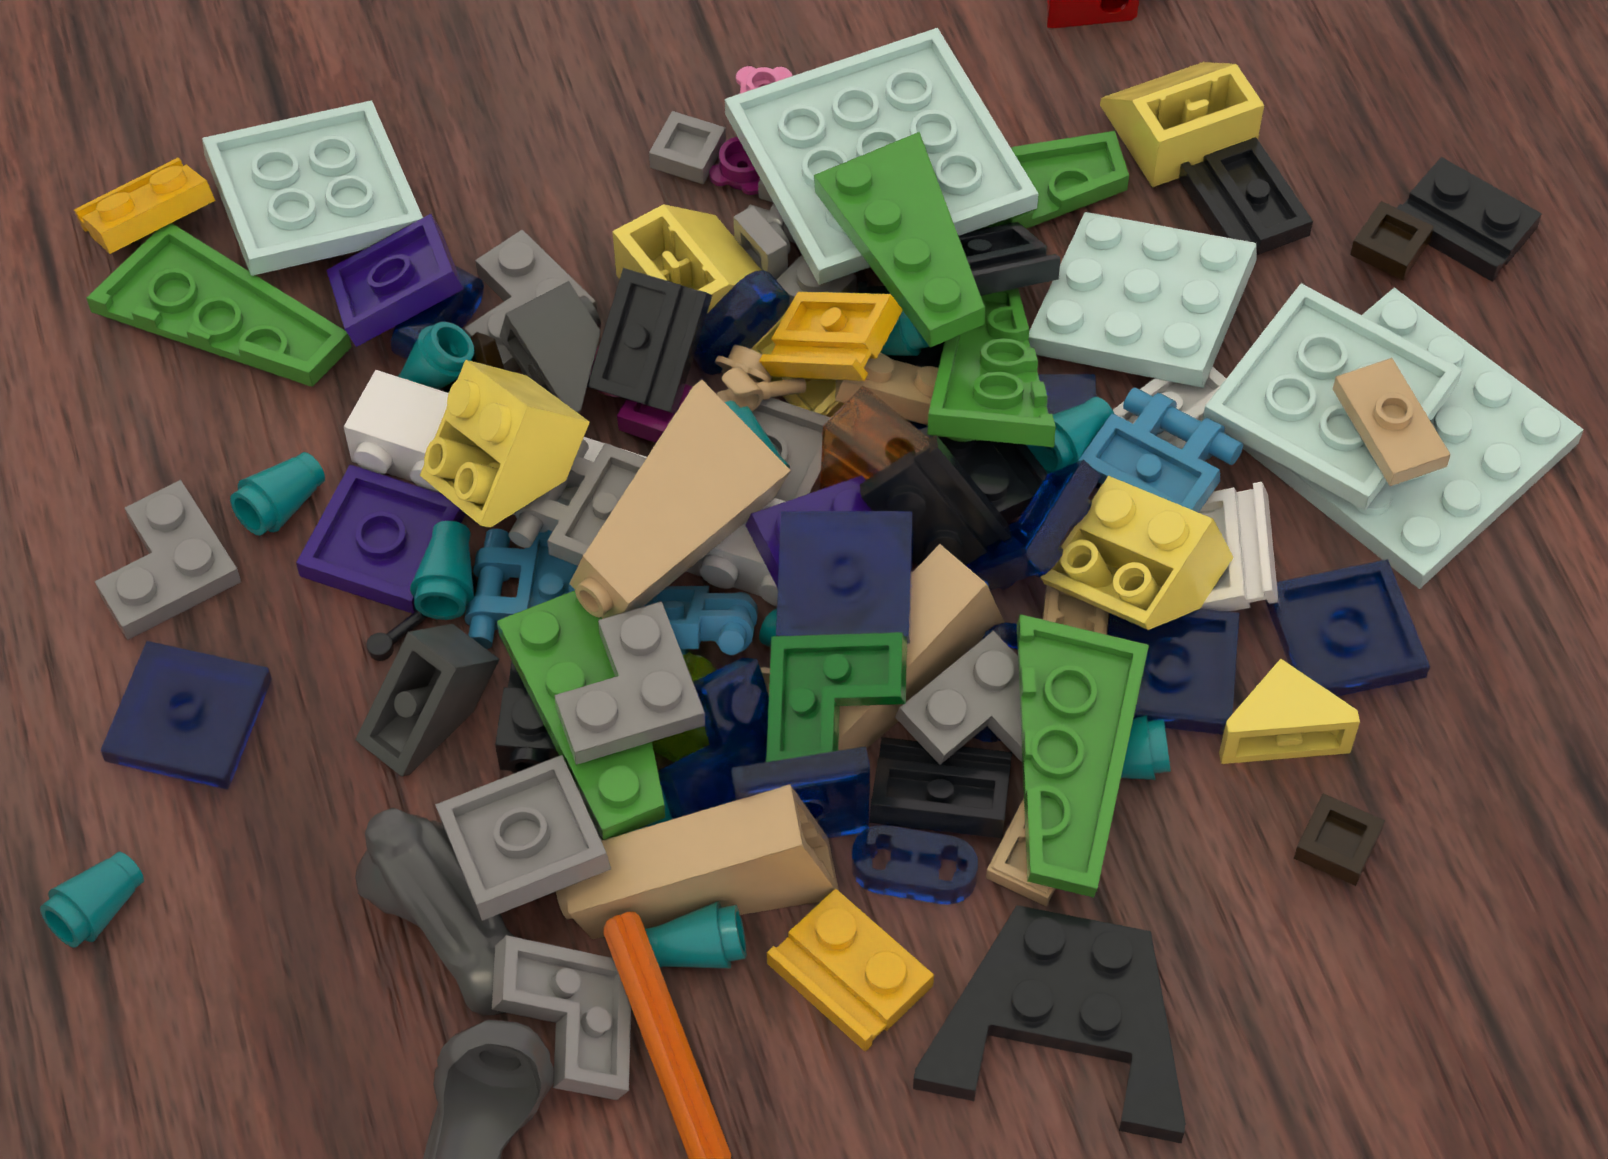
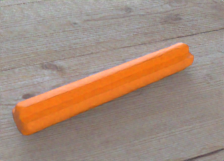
(665, 1038)

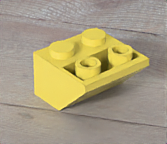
(1184, 117)
(683, 249)
(501, 443)
(1140, 556)

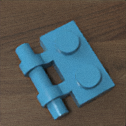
(1154, 465)
(539, 575)
(709, 617)

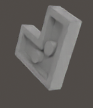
(517, 274)
(179, 572)
(646, 697)
(966, 698)
(584, 1001)

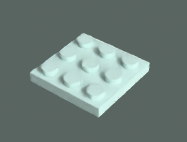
(310, 186)
(1143, 299)
(1285, 398)

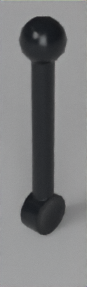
(381, 644)

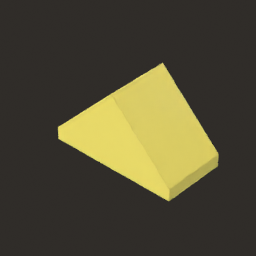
(1288, 719)

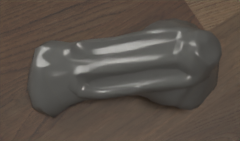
(417, 877)
(487, 1089)

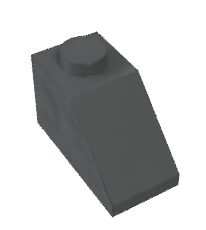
(555, 341)
(425, 695)

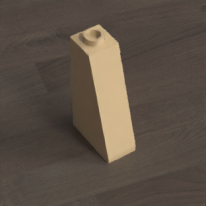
(679, 506)
(947, 619)
(742, 853)

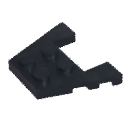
(1070, 990)

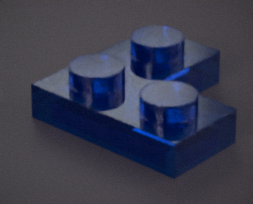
(1037, 535)
(737, 730)

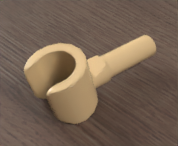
(748, 393)

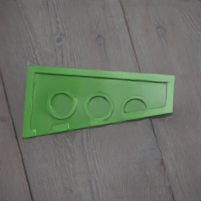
(1070, 174)
(906, 234)
(213, 304)
(991, 381)
(561, 650)
(1074, 736)

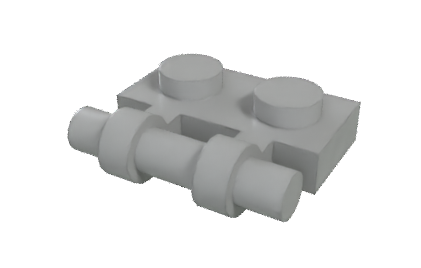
(576, 525)

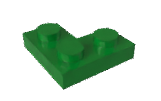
(819, 675)

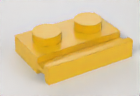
(144, 205)
(831, 335)
(850, 969)

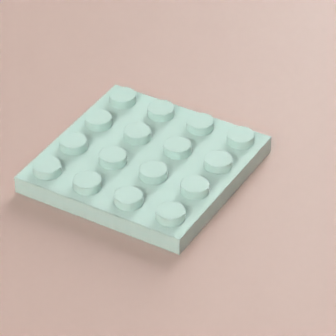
(865, 104)
(1498, 445)

